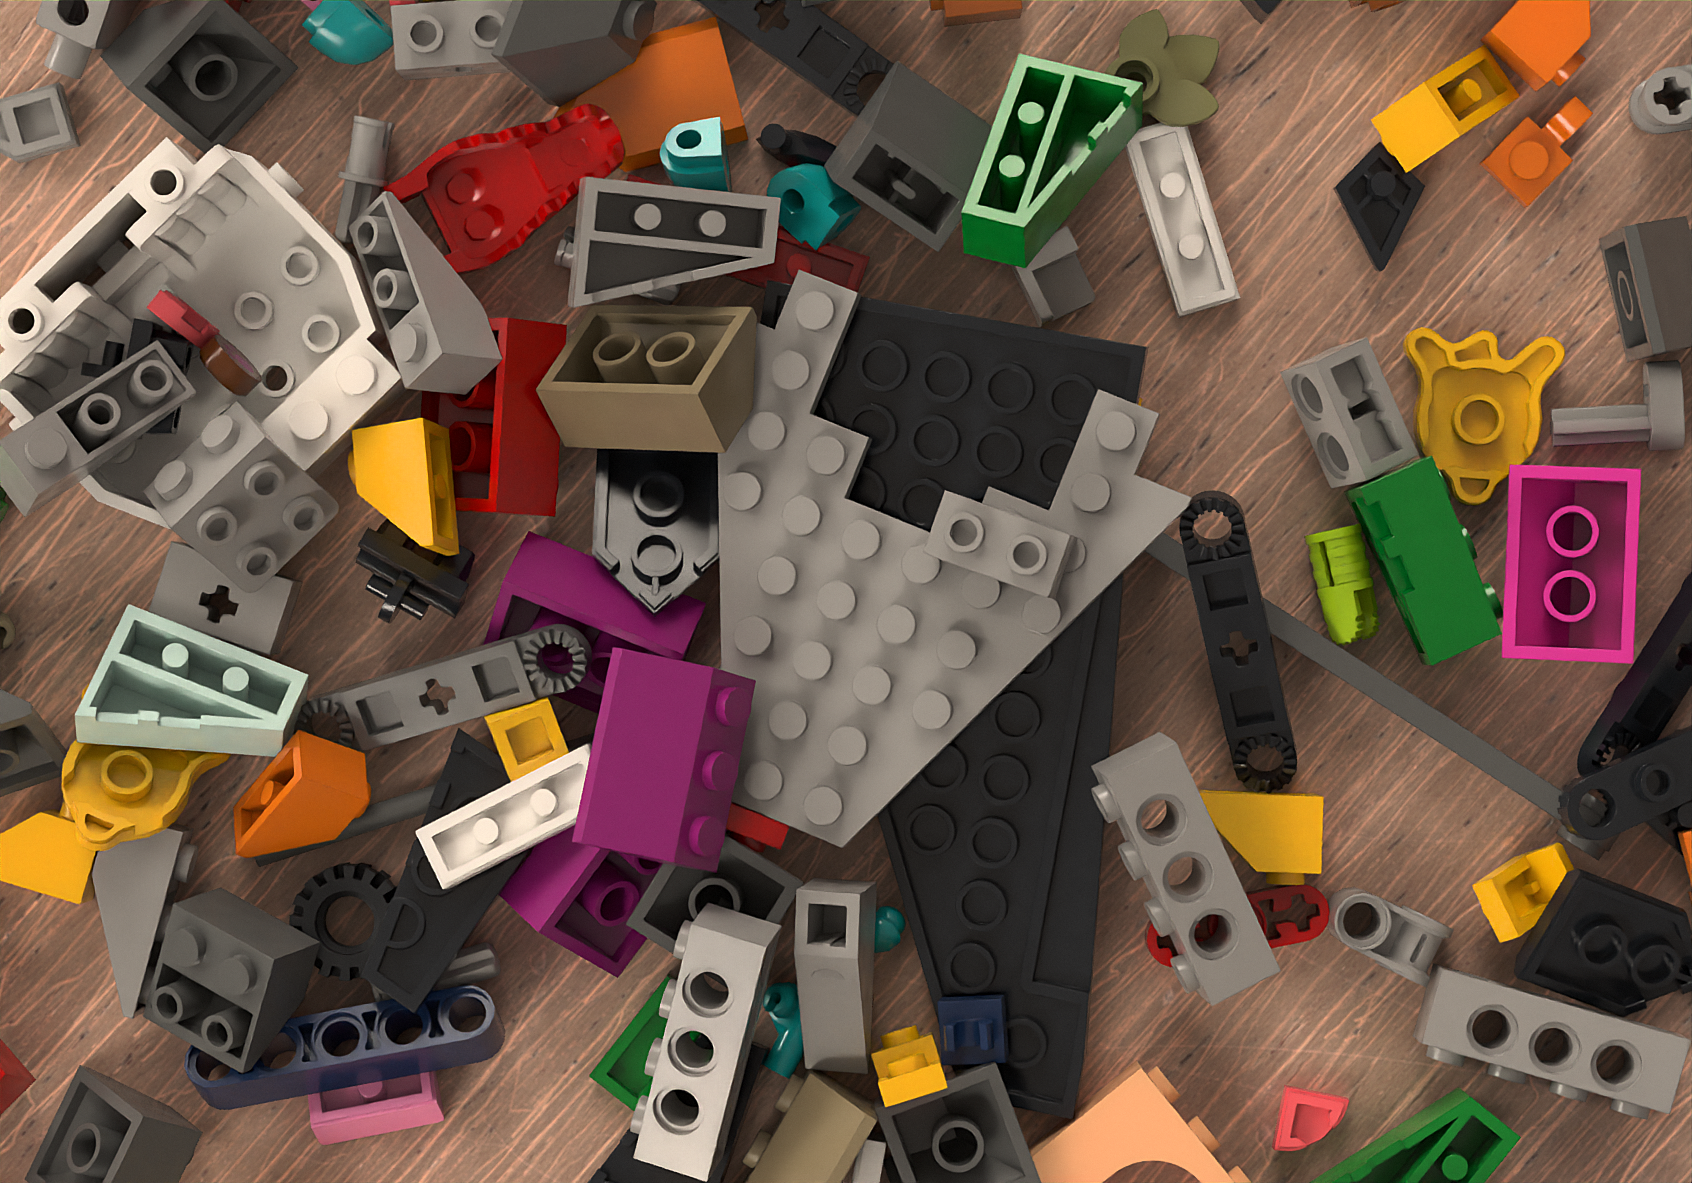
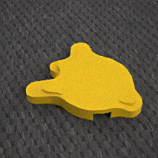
(1477, 407)
(128, 789)

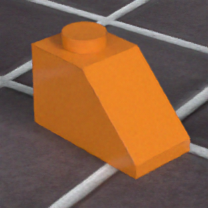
(1541, 39)
(301, 797)

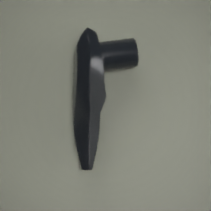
(794, 146)

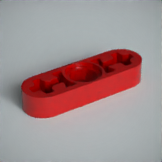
(1286, 929)

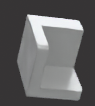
(1055, 280)

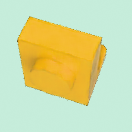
(1521, 889)

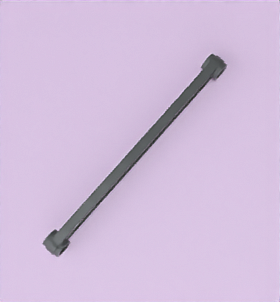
(1412, 710)

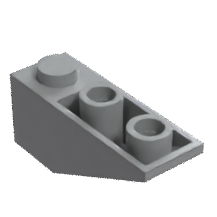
(424, 305)
(90, 427)
(135, 900)
(835, 972)

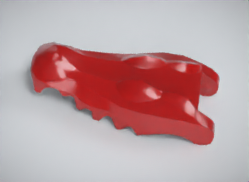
(504, 185)

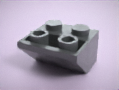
(912, 155)
(228, 976)

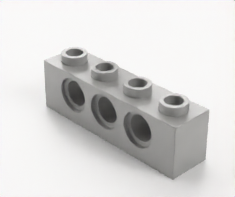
(1238, 950)
(742, 954)
(1651, 1054)

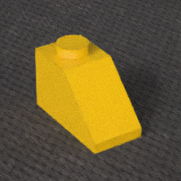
(1444, 108)
(408, 479)
(1271, 831)
(47, 857)

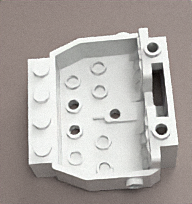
(245, 260)

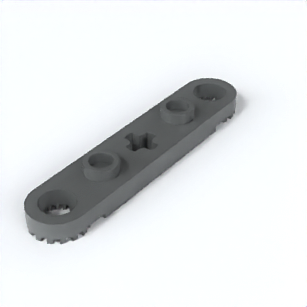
(483, 681)

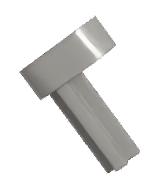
(1656, 421)

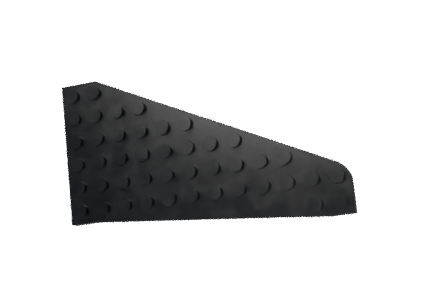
(1002, 827)

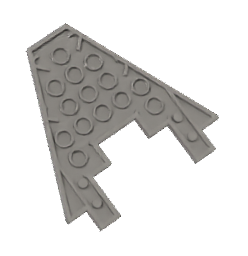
(840, 617)

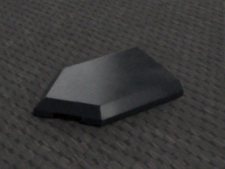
(656, 520)
(1608, 945)

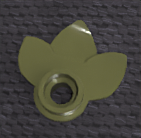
(1169, 69)

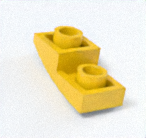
(908, 1066)

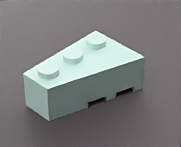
(187, 692)

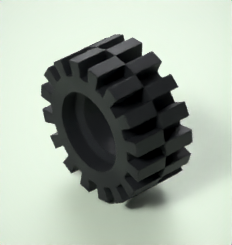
(317, 897)

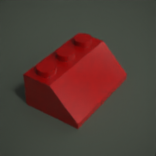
(500, 429)

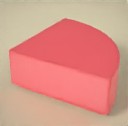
(182, 318)
(1306, 1117)

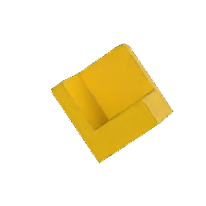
(526, 737)

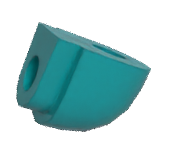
(348, 31)
(697, 156)
(812, 204)

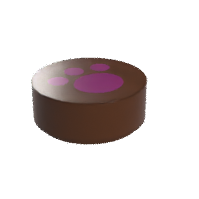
(229, 366)

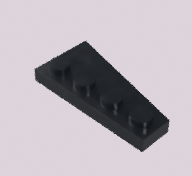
(423, 921)

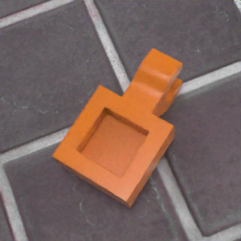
(1532, 155)

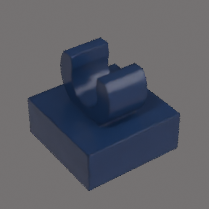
(973, 1030)

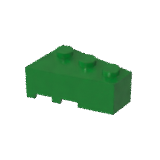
(1044, 155)
(1426, 560)
(1440, 1144)

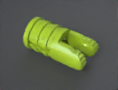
(1344, 583)

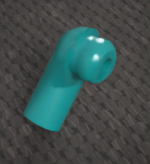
(783, 1006)

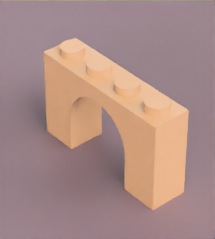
(1127, 1125)

